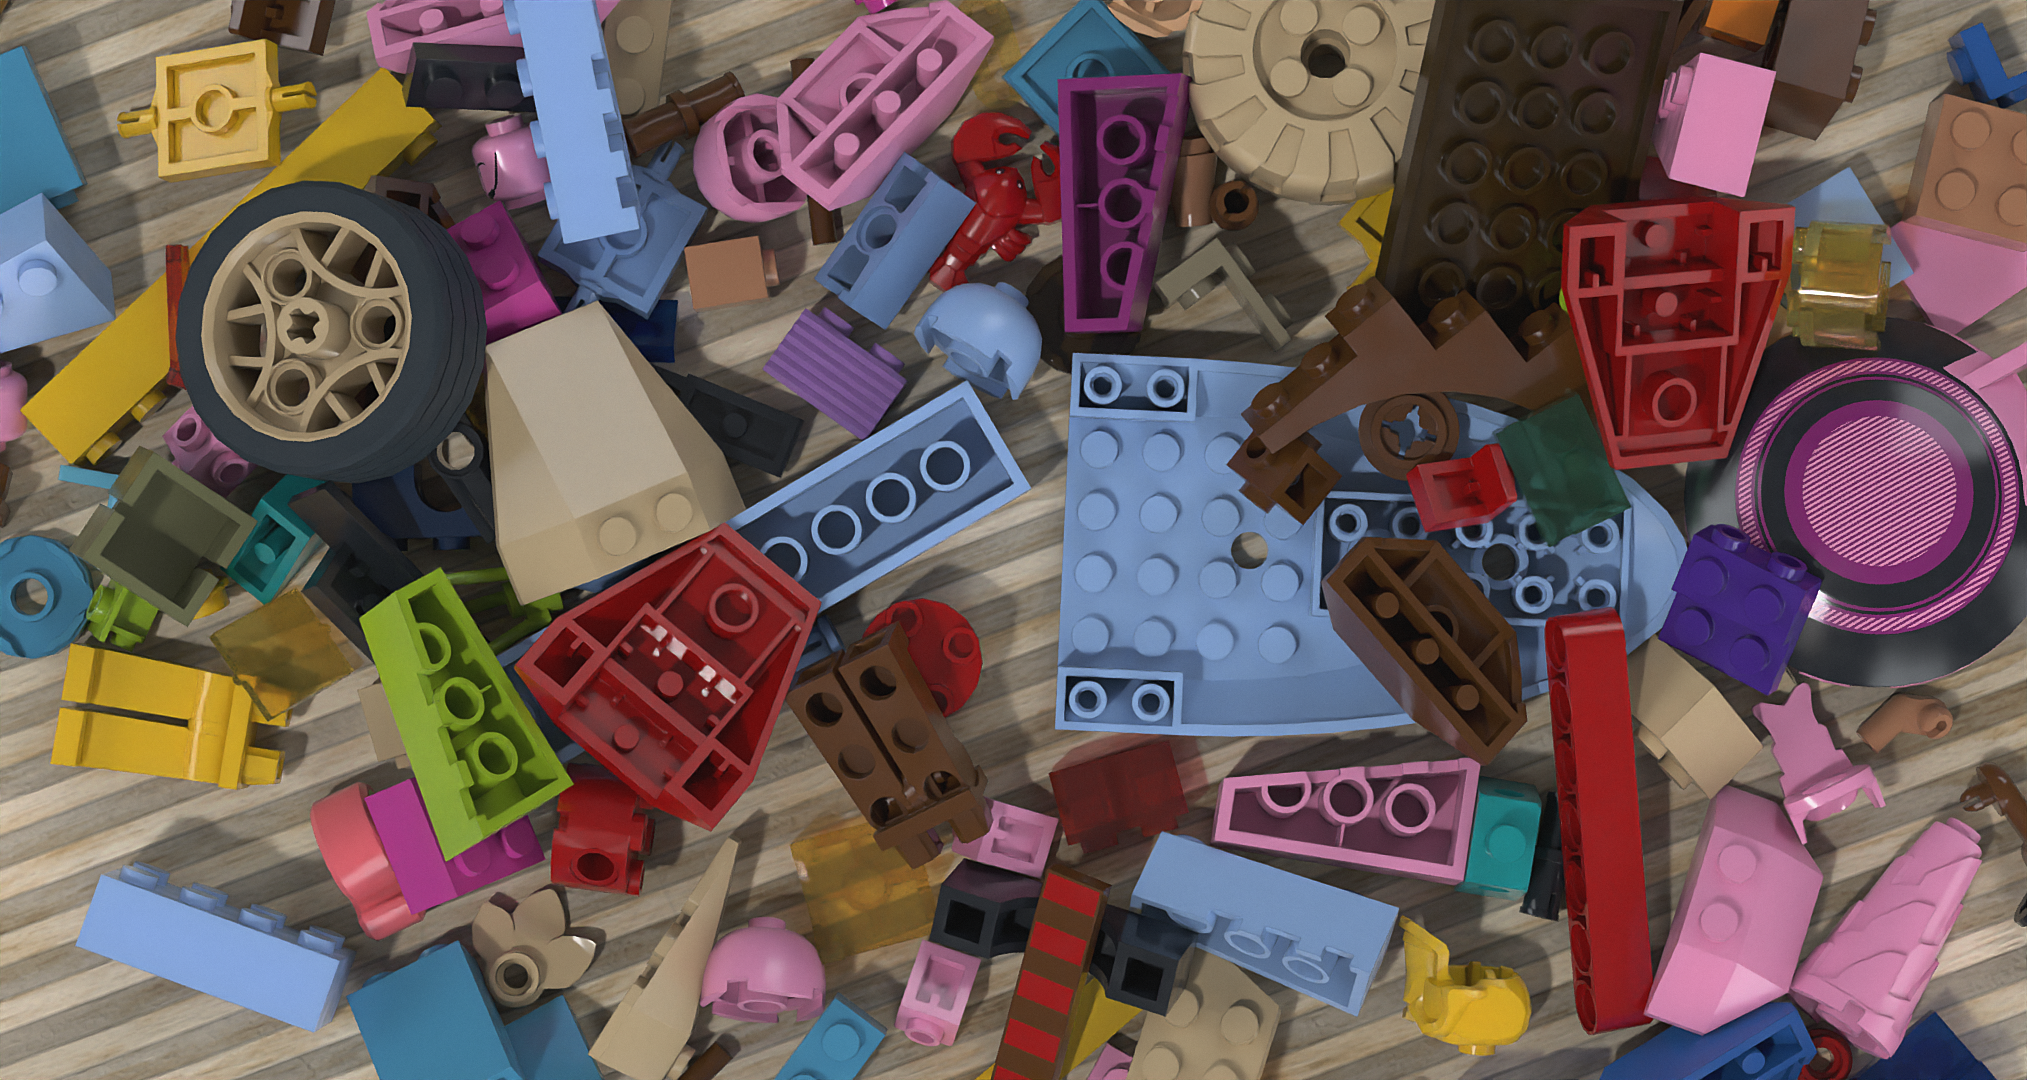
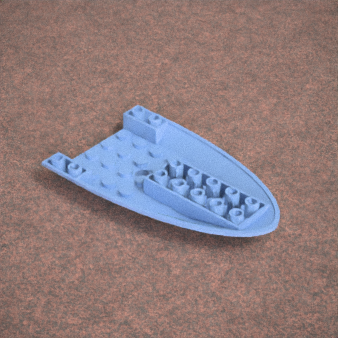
(1189, 643)

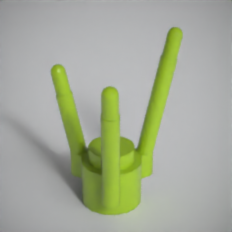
(535, 613)

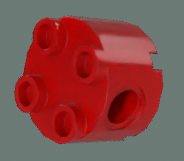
(940, 646)
(601, 833)

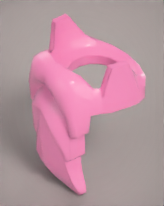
(1814, 773)

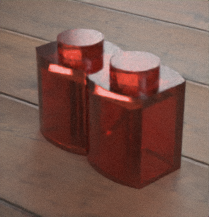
(1118, 795)

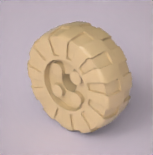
(1300, 131)

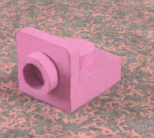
(1015, 842)
(936, 994)

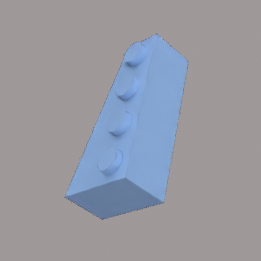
(48, 277)
(1268, 919)

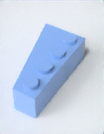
(577, 117)

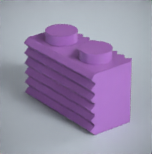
(836, 373)

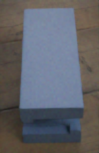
(894, 240)

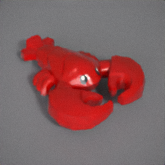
(998, 197)

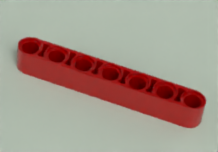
(1599, 818)

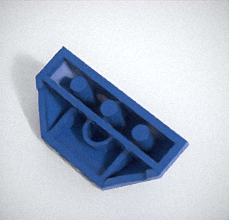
(1756, 1046)

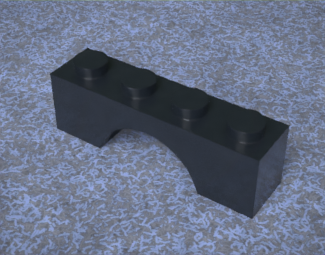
(1134, 955)

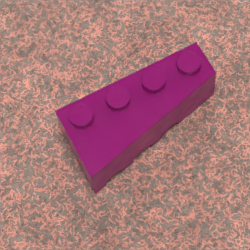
(1116, 187)

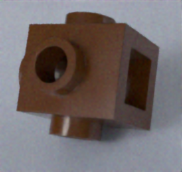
(1290, 478)

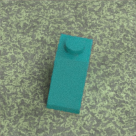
(276, 544)

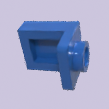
(1977, 64)

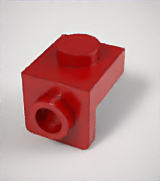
(1463, 489)

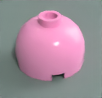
(740, 162)
(763, 973)

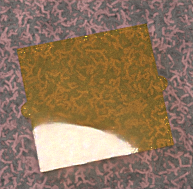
(281, 654)

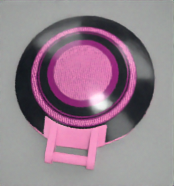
(1894, 489)

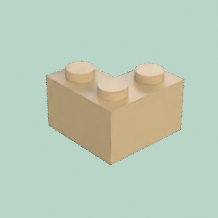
(1685, 720)

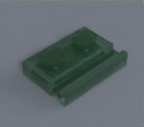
(1561, 469)

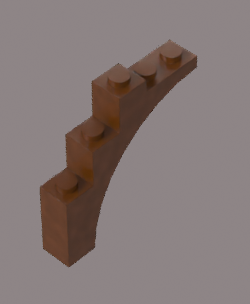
(1388, 356)

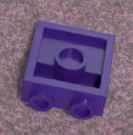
(1739, 606)

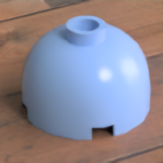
(985, 336)

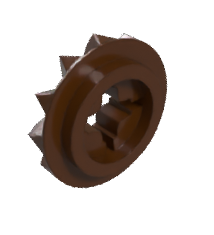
(1382, 444)

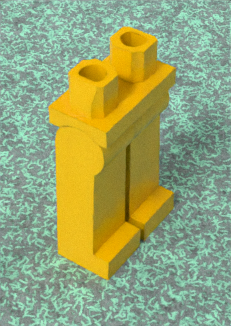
(210, 749)

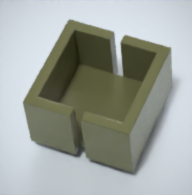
(161, 533)

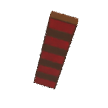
(1052, 976)

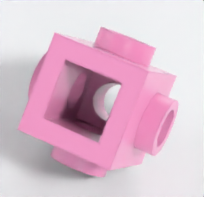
(204, 456)

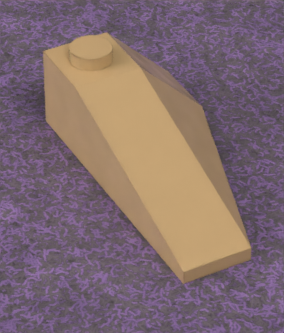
(662, 1006)

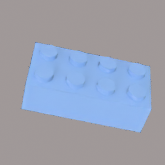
(217, 947)

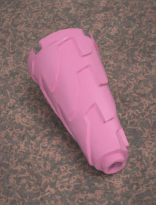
(1887, 944)

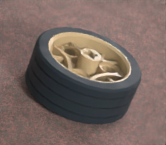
(330, 333)

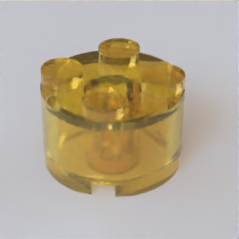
(1841, 285)

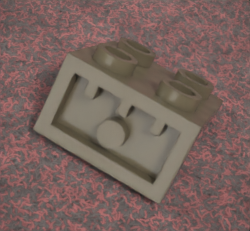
(1194, 281)

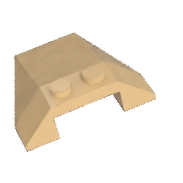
(592, 456)

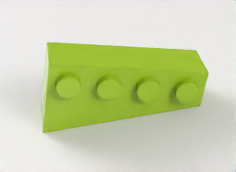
(458, 715)

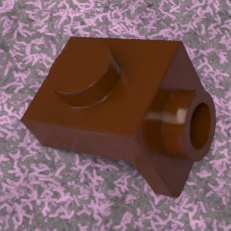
(288, 23)

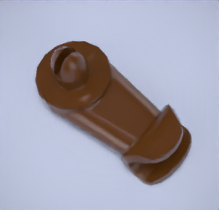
(2001, 792)

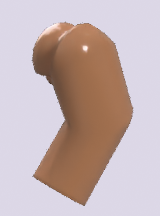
(1908, 715)

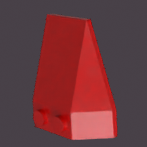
(1673, 318)
(678, 672)

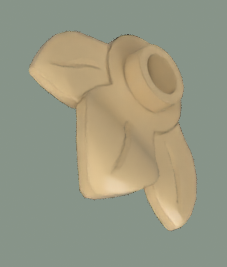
(534, 940)

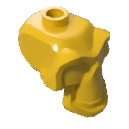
(1461, 1003)

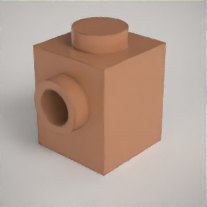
(730, 273)

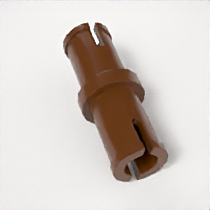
(680, 115)
(1233, 190)

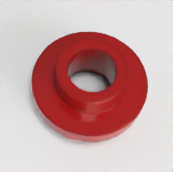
(1840, 1055)

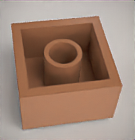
(1971, 173)

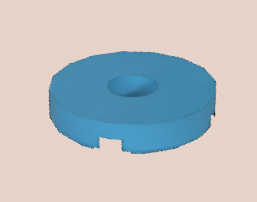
(68, 592)

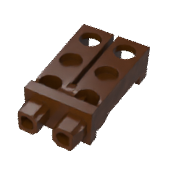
(891, 745)

